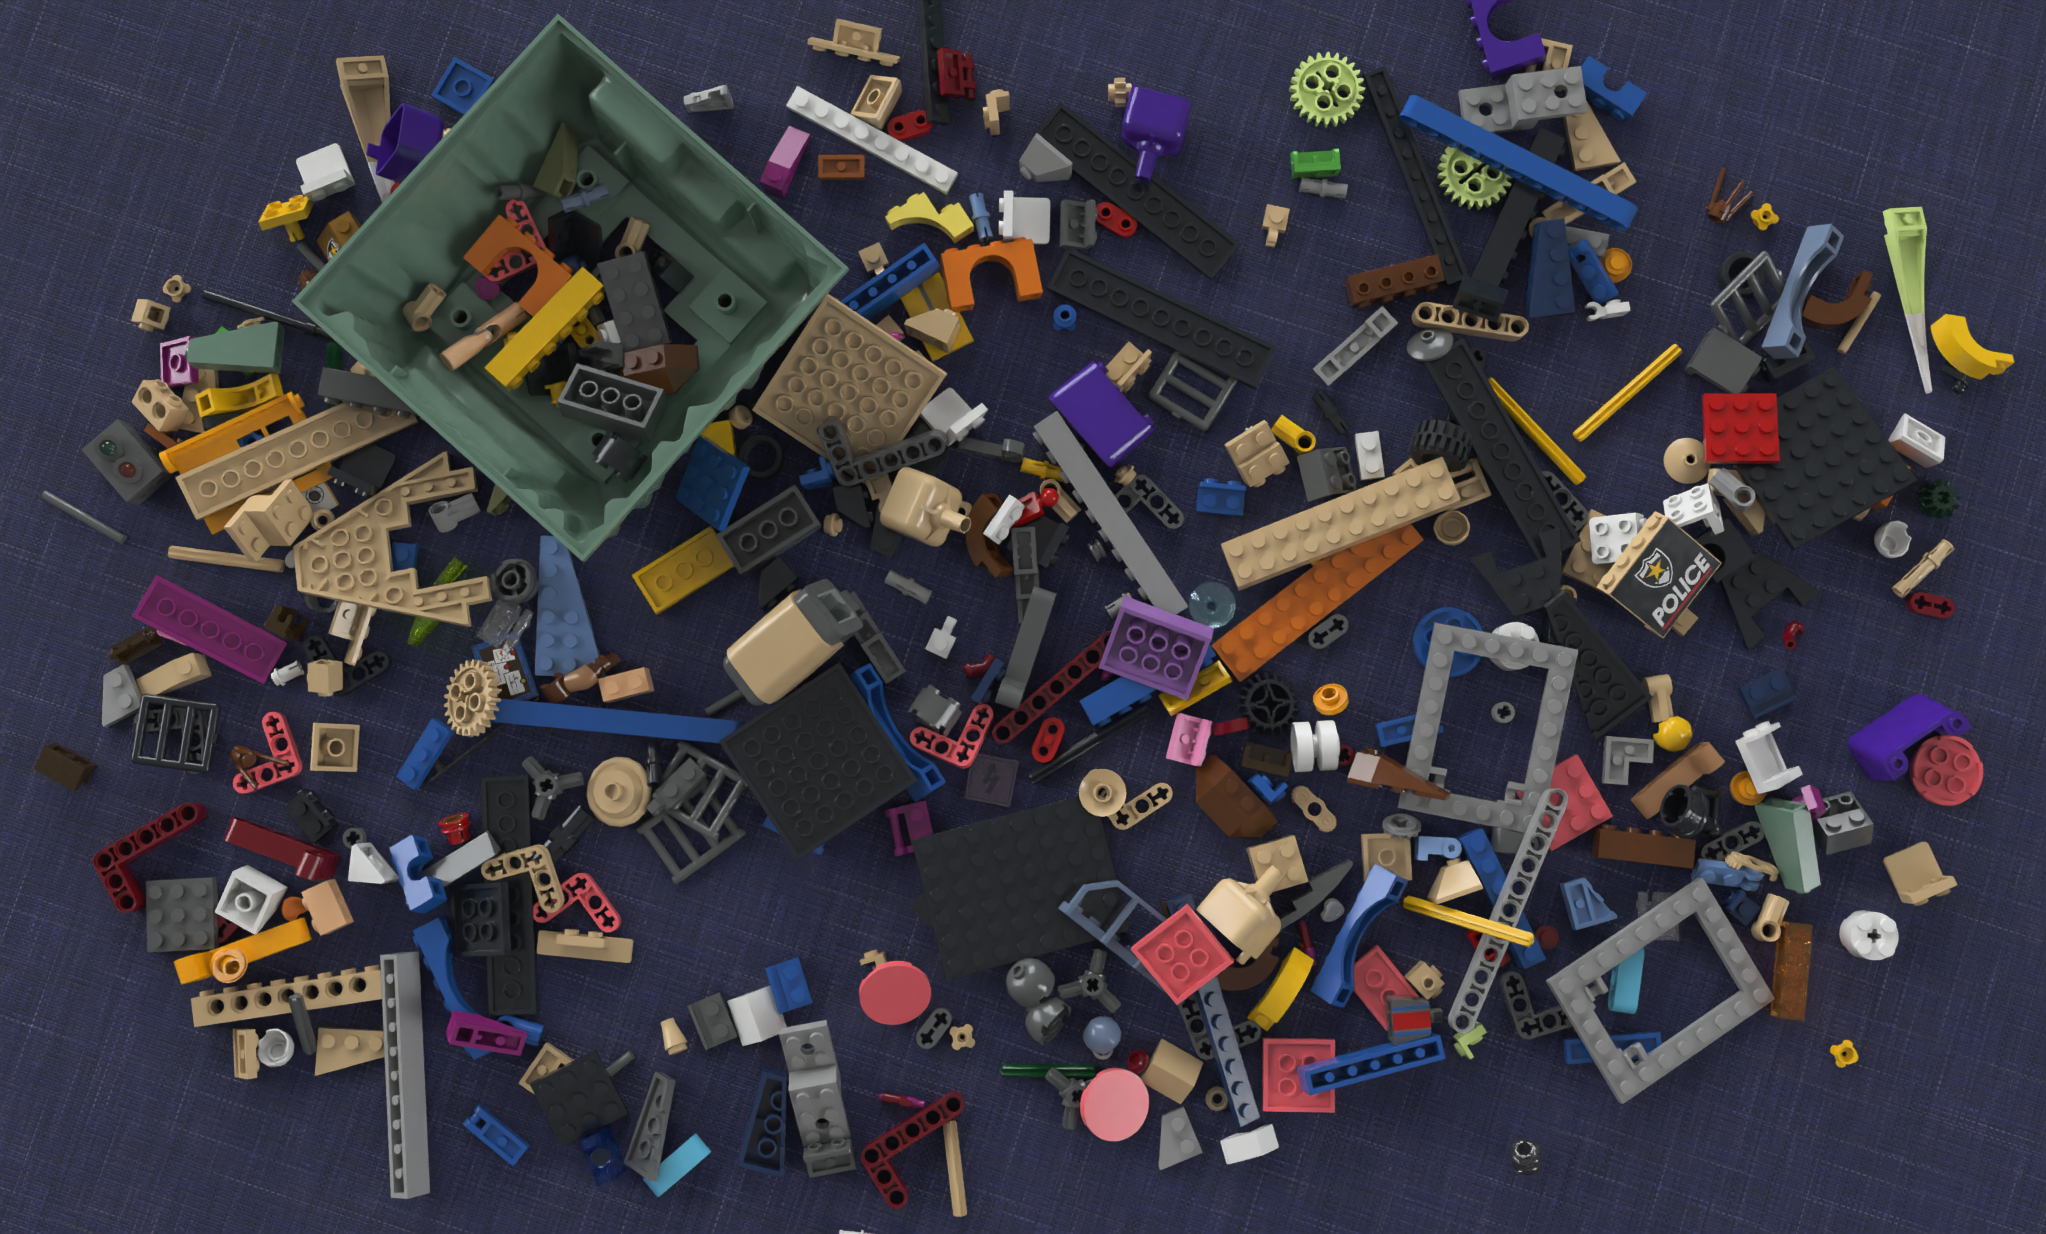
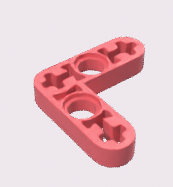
(525, 212)
(956, 748)
(290, 754)
(583, 896)

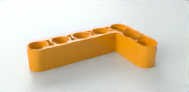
(255, 947)

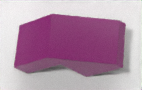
(1813, 800)

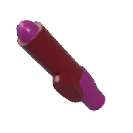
(1306, 944)
(910, 1102)

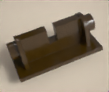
(135, 646)

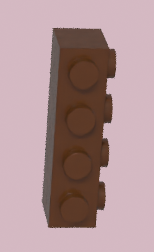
(1394, 281)
(1643, 848)

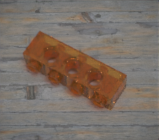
(1791, 971)

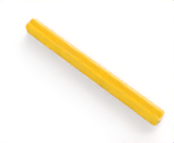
(1627, 392)
(1538, 435)
(1469, 921)

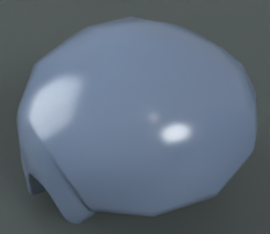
(1102, 1034)

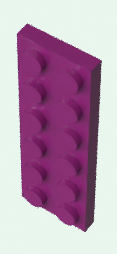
(210, 629)

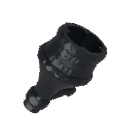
(1688, 811)

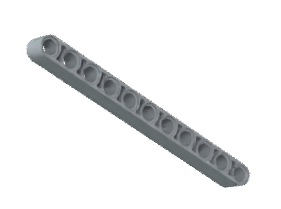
(1517, 901)

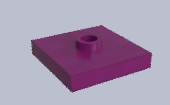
(174, 366)

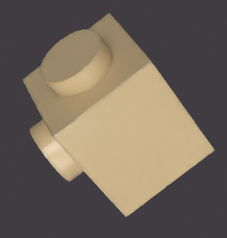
(150, 315)
(325, 677)
(1425, 980)

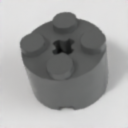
(935, 711)

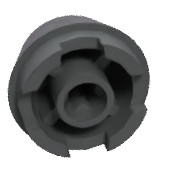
(515, 582)

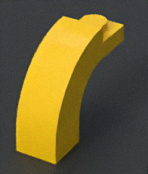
(1963, 352)
(239, 399)
(1282, 990)

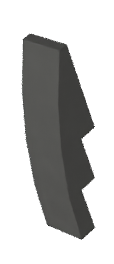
(1025, 566)
(876, 646)
(1319, 887)

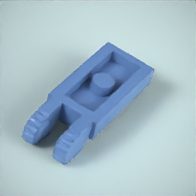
(1722, 874)

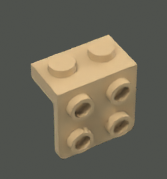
(1917, 874)

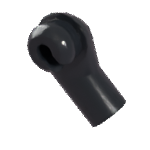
(1960, 379)

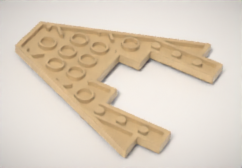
(354, 559)

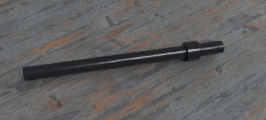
(309, 327)

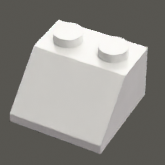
(250, 898)

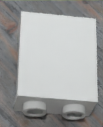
(1764, 758)

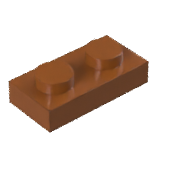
(841, 167)
(163, 437)

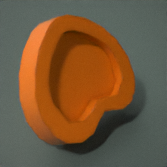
(292, 908)

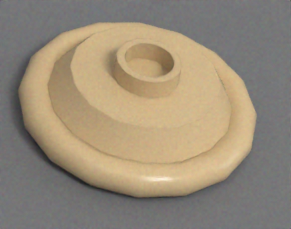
(618, 791)

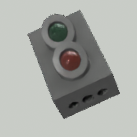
(127, 462)

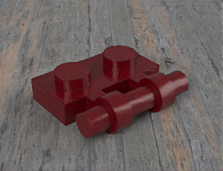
(951, 74)

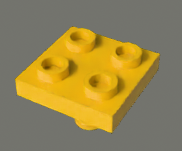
(287, 215)

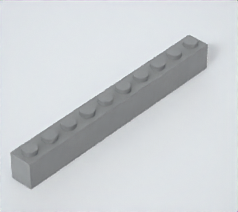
(1108, 513)
(405, 1075)

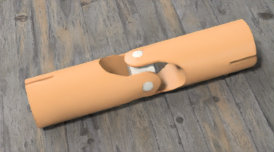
(472, 344)

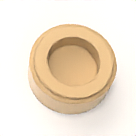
(740, 416)

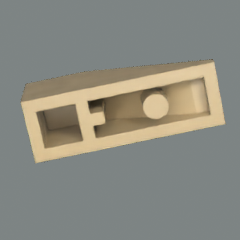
(175, 675)

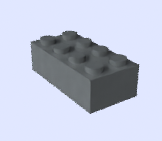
(635, 302)
(613, 402)
(769, 531)

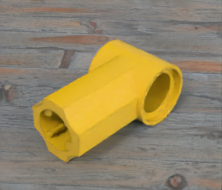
(1291, 434)

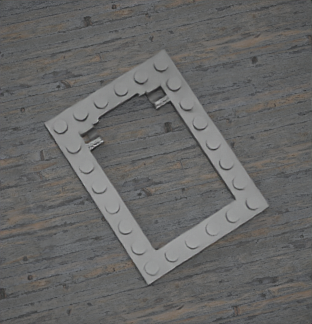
(1512, 812)
(1576, 999)

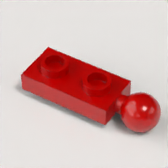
(1033, 505)

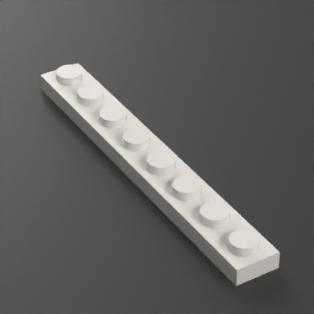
(872, 140)

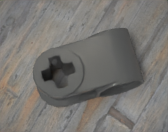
(1509, 841)

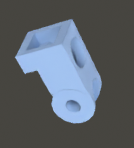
(1442, 846)

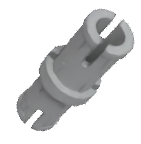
(1323, 188)
(908, 586)

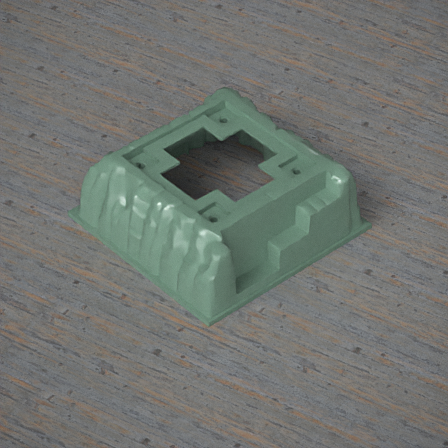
(653, 170)

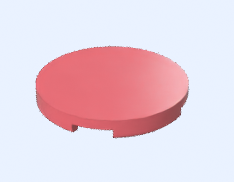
(1946, 770)
(895, 993)
(1114, 1104)

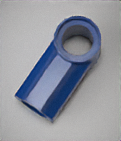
(533, 1029)

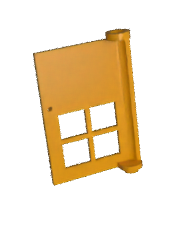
(223, 440)

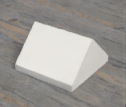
(1918, 442)
(369, 865)
(756, 1016)

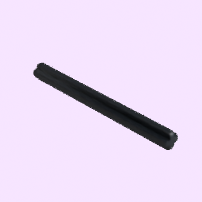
(1090, 743)

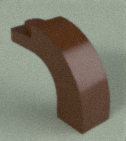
(1825, 315)
(980, 547)
(1251, 974)

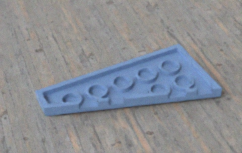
(563, 623)

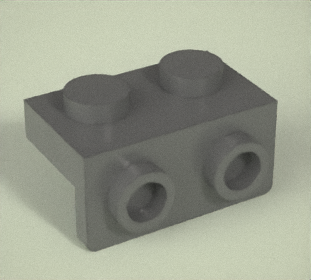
(1078, 224)
(829, 1157)

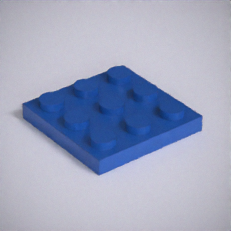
(712, 483)

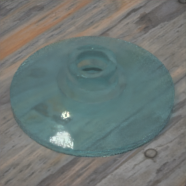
(1216, 593)

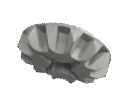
(1401, 826)

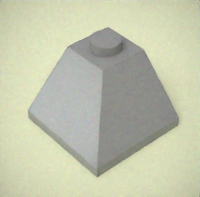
(1044, 162)

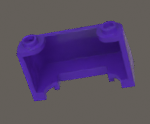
(1102, 414)
(1881, 743)

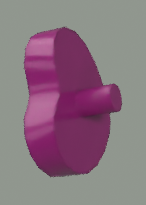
(487, 289)

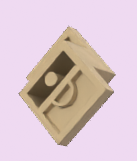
(270, 520)

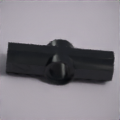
(567, 834)

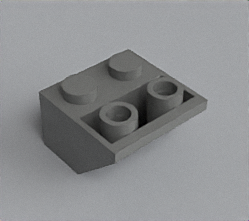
(1326, 473)
(1842, 825)

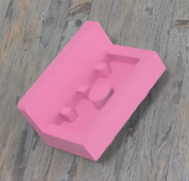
(1189, 740)

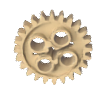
(472, 698)

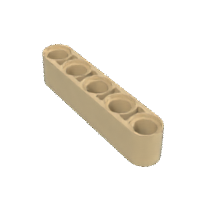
(1459, 326)

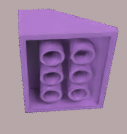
(1156, 648)

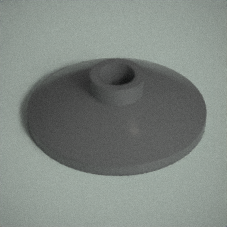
(1430, 344)

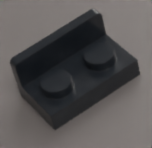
(311, 815)

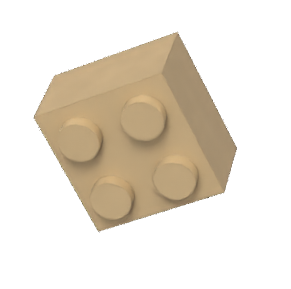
(1282, 854)

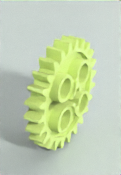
(1345, 81)
(1487, 187)

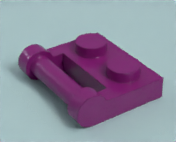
(917, 821)

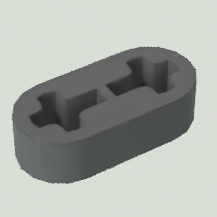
(1324, 627)
(938, 1031)

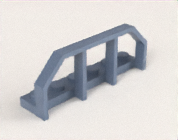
(1109, 938)

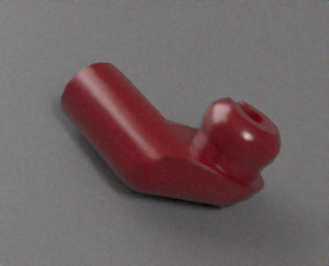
(1789, 633)
(978, 670)

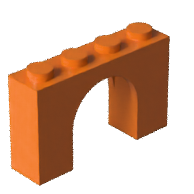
(503, 238)
(1016, 256)

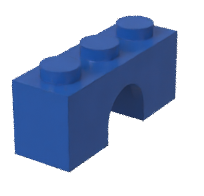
(1619, 103)
(409, 858)

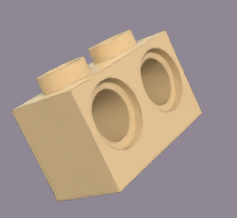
(160, 405)

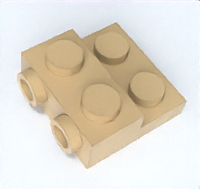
(1257, 454)

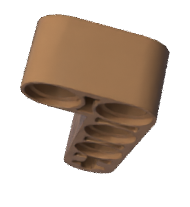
(1684, 771)

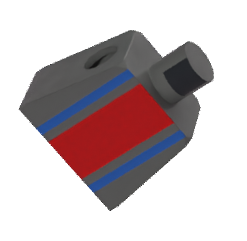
(1409, 1018)

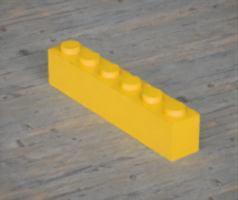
(545, 330)

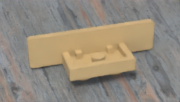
(856, 40)
(352, 623)
(584, 946)

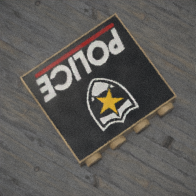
(1659, 574)

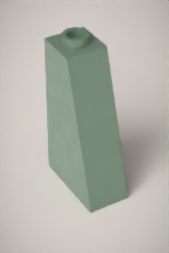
(242, 350)
(1791, 842)

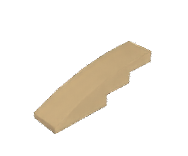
(1613, 181)

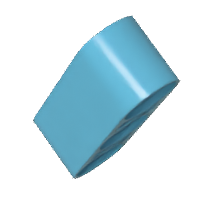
(1626, 984)
(678, 1164)

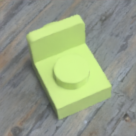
(1471, 1038)

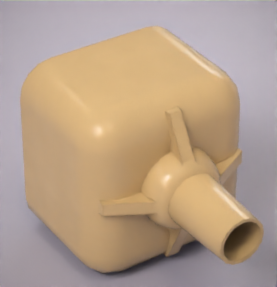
(923, 508)
(1244, 912)

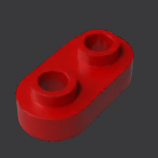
(911, 128)
(1115, 219)
(1048, 740)

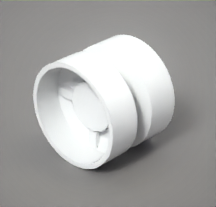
(1322, 745)

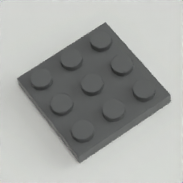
(182, 914)

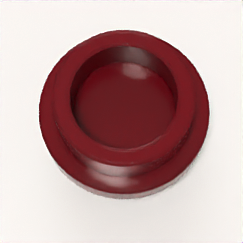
(1546, 936)
(1138, 1061)

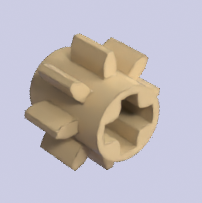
(1119, 92)

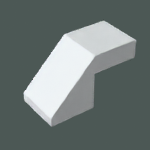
(1249, 1144)

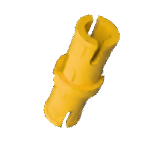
(1041, 469)

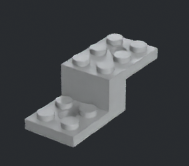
(1525, 100)
(814, 1083)

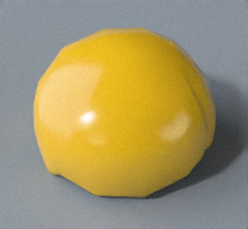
(1673, 734)

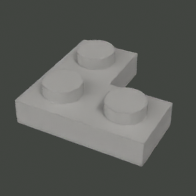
(1618, 754)

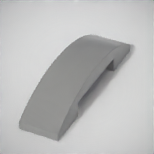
(1355, 346)

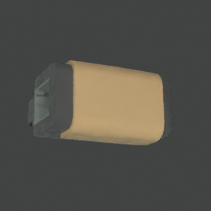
(792, 641)

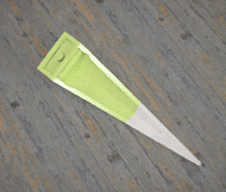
(1907, 254)

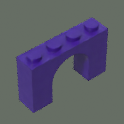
(1503, 56)

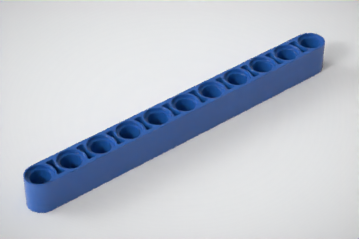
(1518, 163)
(614, 721)

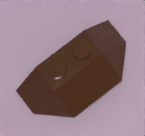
(661, 366)
(1230, 801)

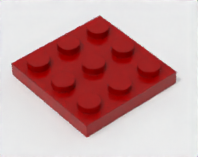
(1740, 428)

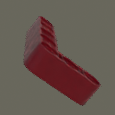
(140, 846)
(311, 860)
(905, 1139)

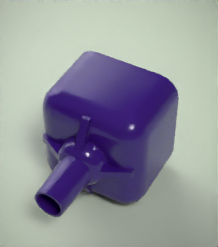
(1154, 126)
(405, 142)

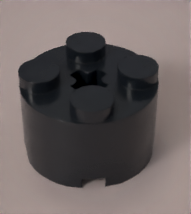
(619, 456)

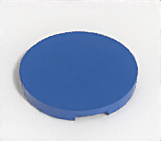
(1451, 616)

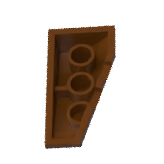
(1379, 770)

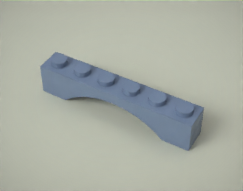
(1816, 251)

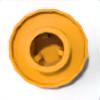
(1617, 264)
(1330, 699)
(1743, 789)
(228, 964)

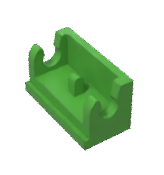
(1315, 164)

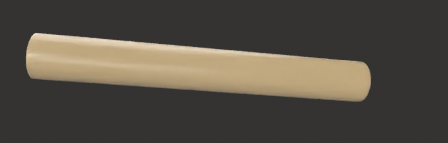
(1858, 323)

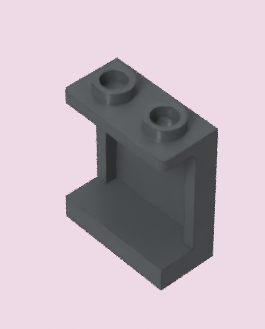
(1724, 362)

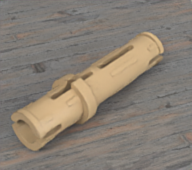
(1929, 562)

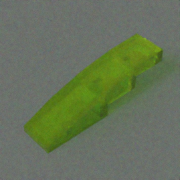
(423, 627)

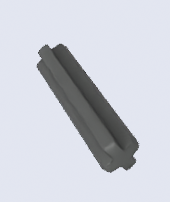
(303, 1023)

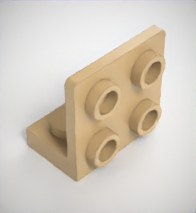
(1127, 365)

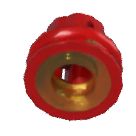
(456, 828)

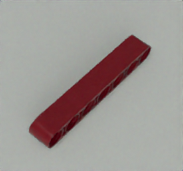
(1045, 692)

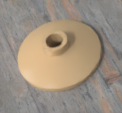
(1676, 461)
(1102, 805)

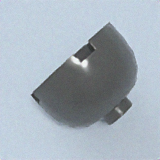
(1029, 982)
(1046, 1018)

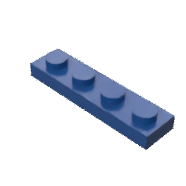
(1576, 1052)

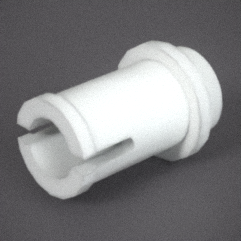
(287, 673)

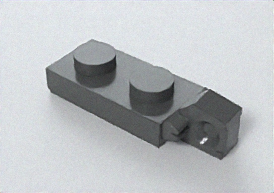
(676, 787)

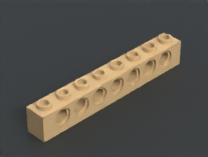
(207, 1013)

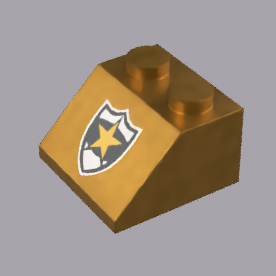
(337, 234)

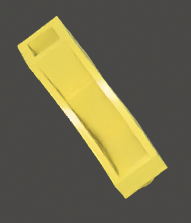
(920, 210)

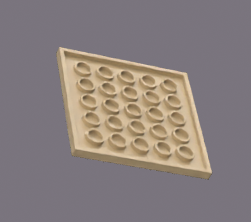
(852, 373)

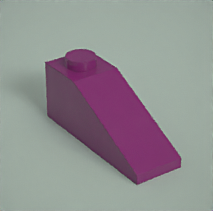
(784, 162)
(484, 1034)

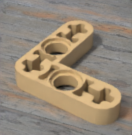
(1130, 810)
(535, 867)

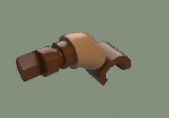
(579, 679)

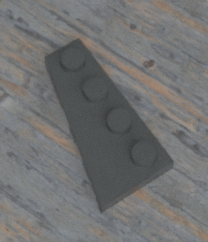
(649, 1135)

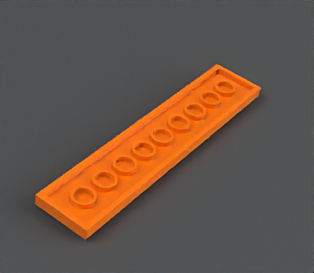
(1310, 600)

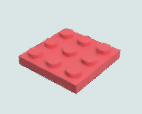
(1584, 805)
(1182, 954)
(1280, 1078)

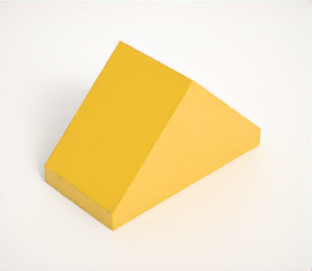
(722, 434)

